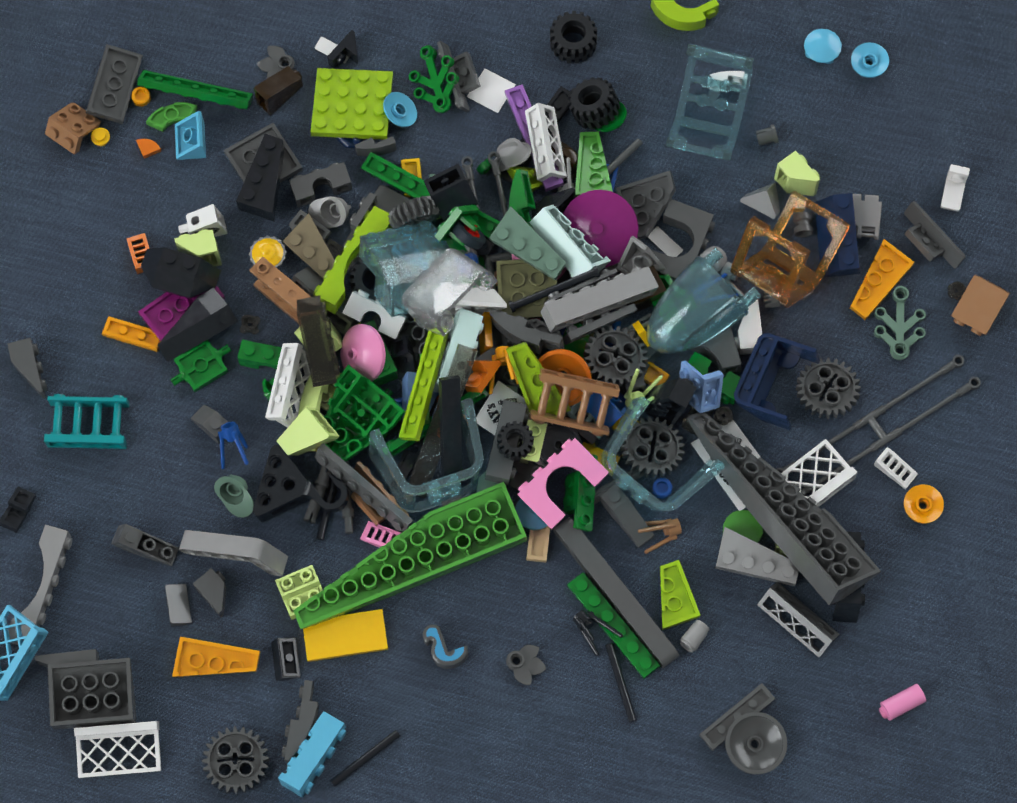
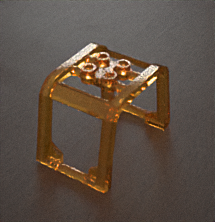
(769, 278)

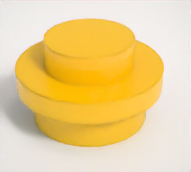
(100, 136)

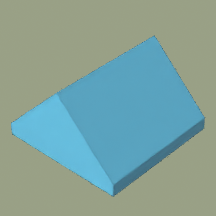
(190, 137)

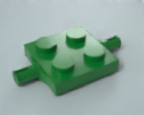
(201, 365)

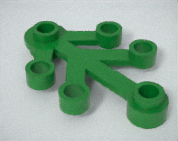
(436, 80)

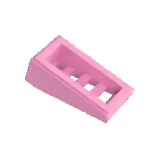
(378, 543)

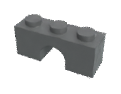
(332, 176)

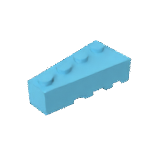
(313, 754)

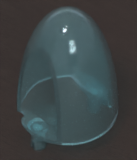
(696, 308)

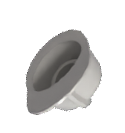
(512, 153)
(329, 211)

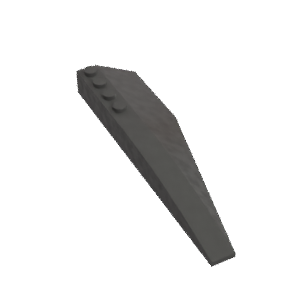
(799, 527)

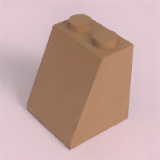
(980, 305)

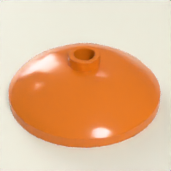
(571, 363)

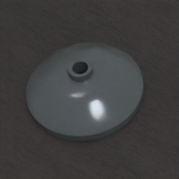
(768, 735)

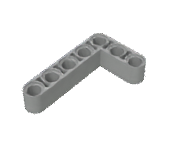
(235, 548)

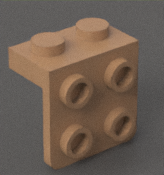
(70, 126)

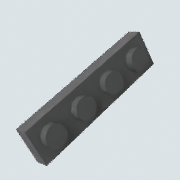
(753, 702)

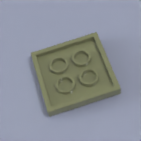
(519, 280)

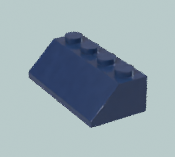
(847, 257)

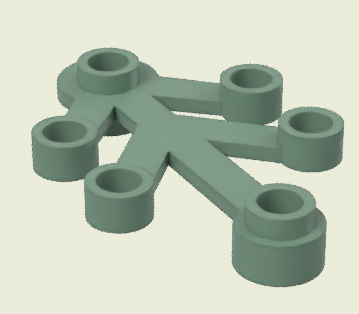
(899, 326)

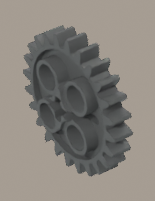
(621, 341)
(844, 396)
(670, 451)
(235, 779)

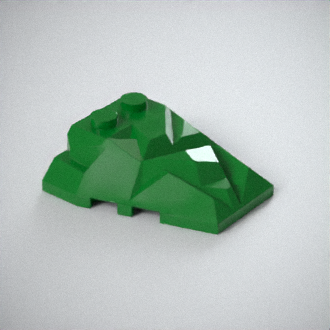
(357, 410)

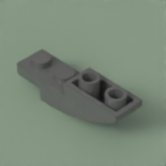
(519, 331)
(299, 729)

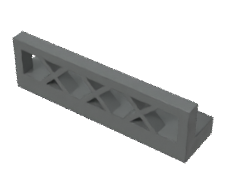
(799, 612)

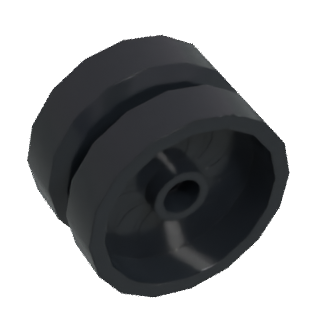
(553, 435)

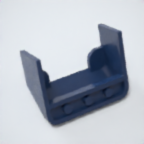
(761, 369)

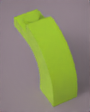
(684, 18)

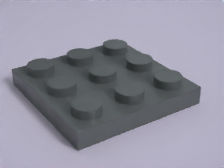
(243, 153)

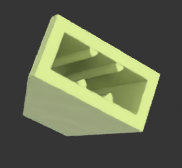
(306, 433)

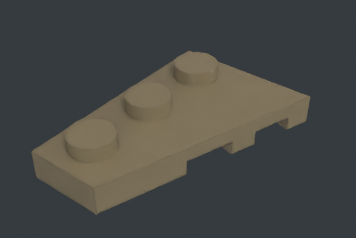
(310, 247)

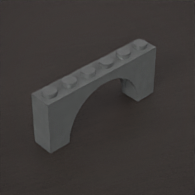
(719, 350)

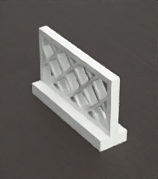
(285, 384)
(832, 486)
(111, 732)

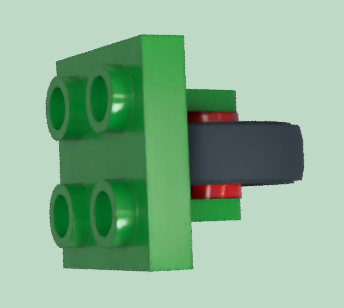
(462, 227)

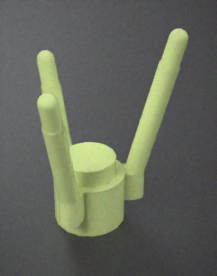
(629, 396)

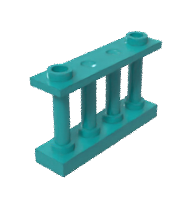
(95, 439)

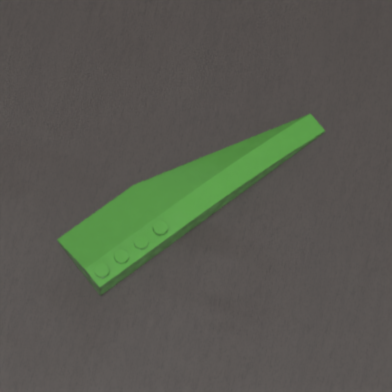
(424, 551)

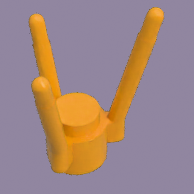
(502, 356)

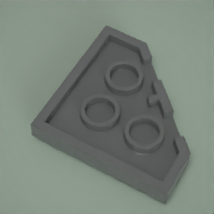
(649, 199)

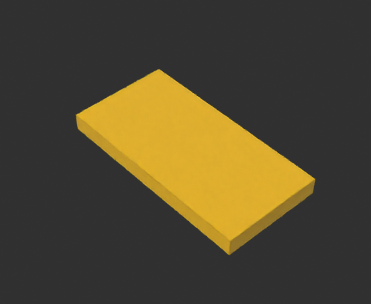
(346, 636)

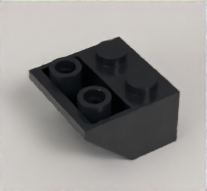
(450, 190)

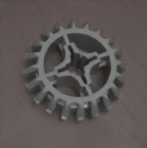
(414, 212)

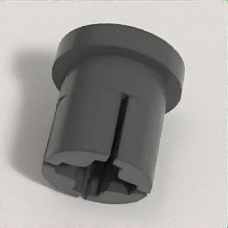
(767, 135)

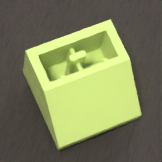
(796, 175)
(200, 245)

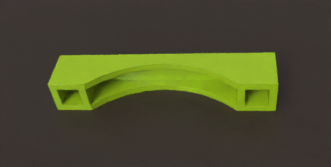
(332, 289)

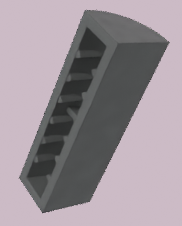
(308, 281)

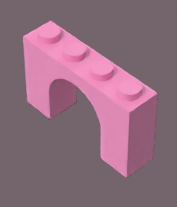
(572, 456)

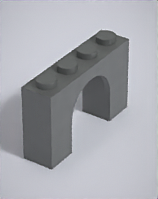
(696, 224)

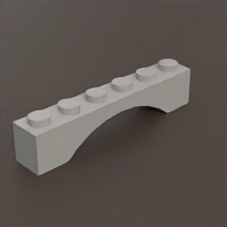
(53, 546)

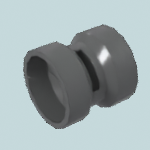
(803, 224)

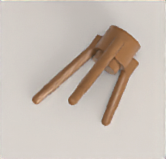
(670, 527)

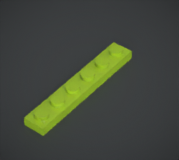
(423, 386)

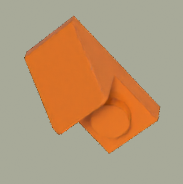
(482, 373)

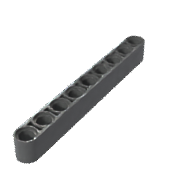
(616, 593)

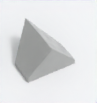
(764, 200)
(638, 255)

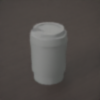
(694, 636)

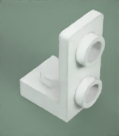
(954, 187)

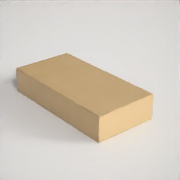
(538, 545)

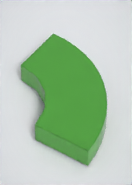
(170, 114)

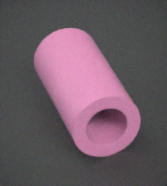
(902, 702)

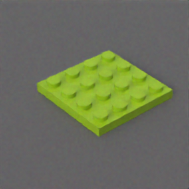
(351, 103)

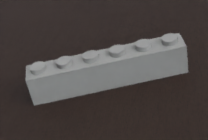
(599, 299)

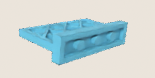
(25, 653)

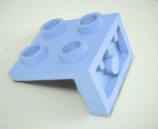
(708, 390)

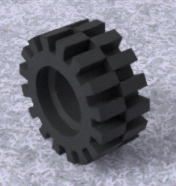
(521, 430)

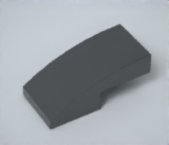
(380, 148)

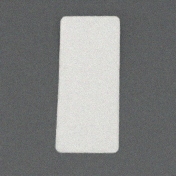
(326, 47)
(665, 243)

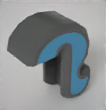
(439, 652)

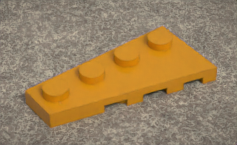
(883, 275)
(208, 658)

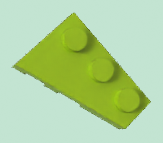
(676, 596)

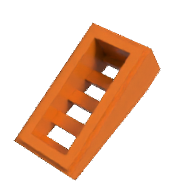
(133, 253)

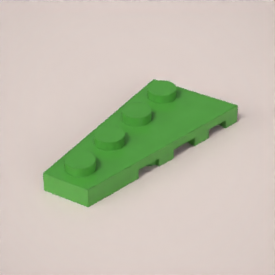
(591, 165)

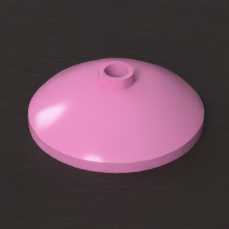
(363, 350)

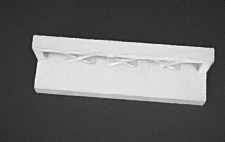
(541, 142)

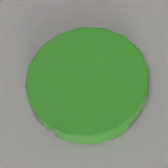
(744, 524)

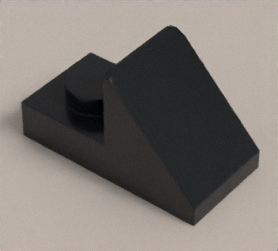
(345, 47)

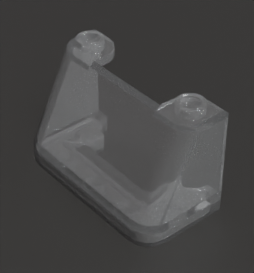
(442, 288)

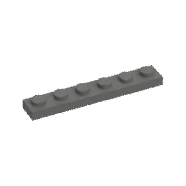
(363, 488)

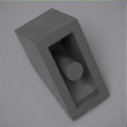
(209, 421)
(213, 590)

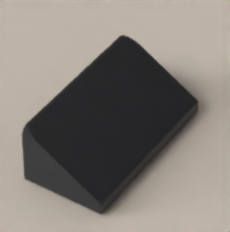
(285, 659)

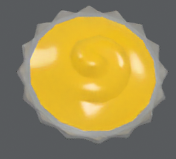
(269, 248)

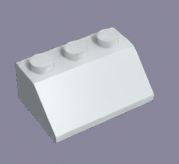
(480, 301)

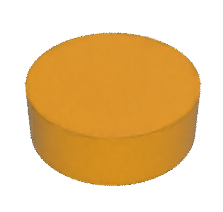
(141, 96)

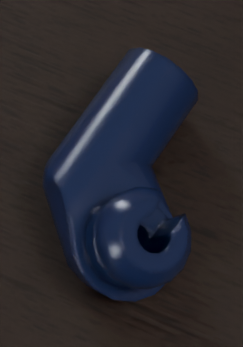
(349, 142)

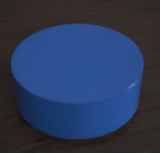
(662, 488)

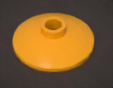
(930, 497)

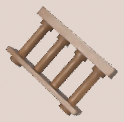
(277, 287)
(568, 383)

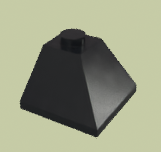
(559, 200)

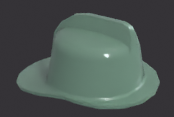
(234, 495)

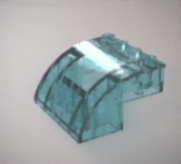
(399, 259)

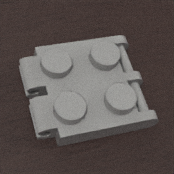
(867, 215)

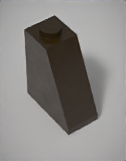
(277, 89)

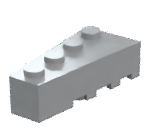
(752, 559)

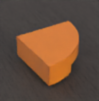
(148, 147)

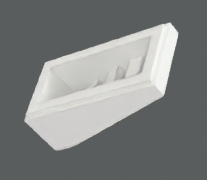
(892, 473)

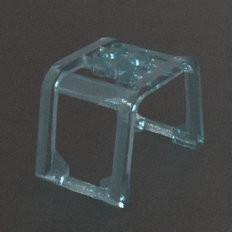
(721, 58)
(438, 489)
(638, 492)

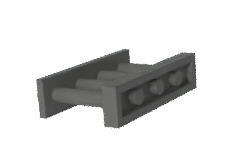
(606, 319)

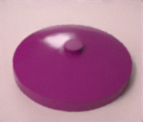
(605, 222)

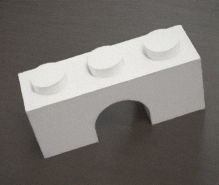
(360, 304)

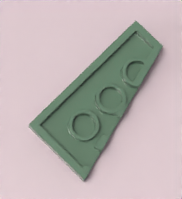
(525, 243)

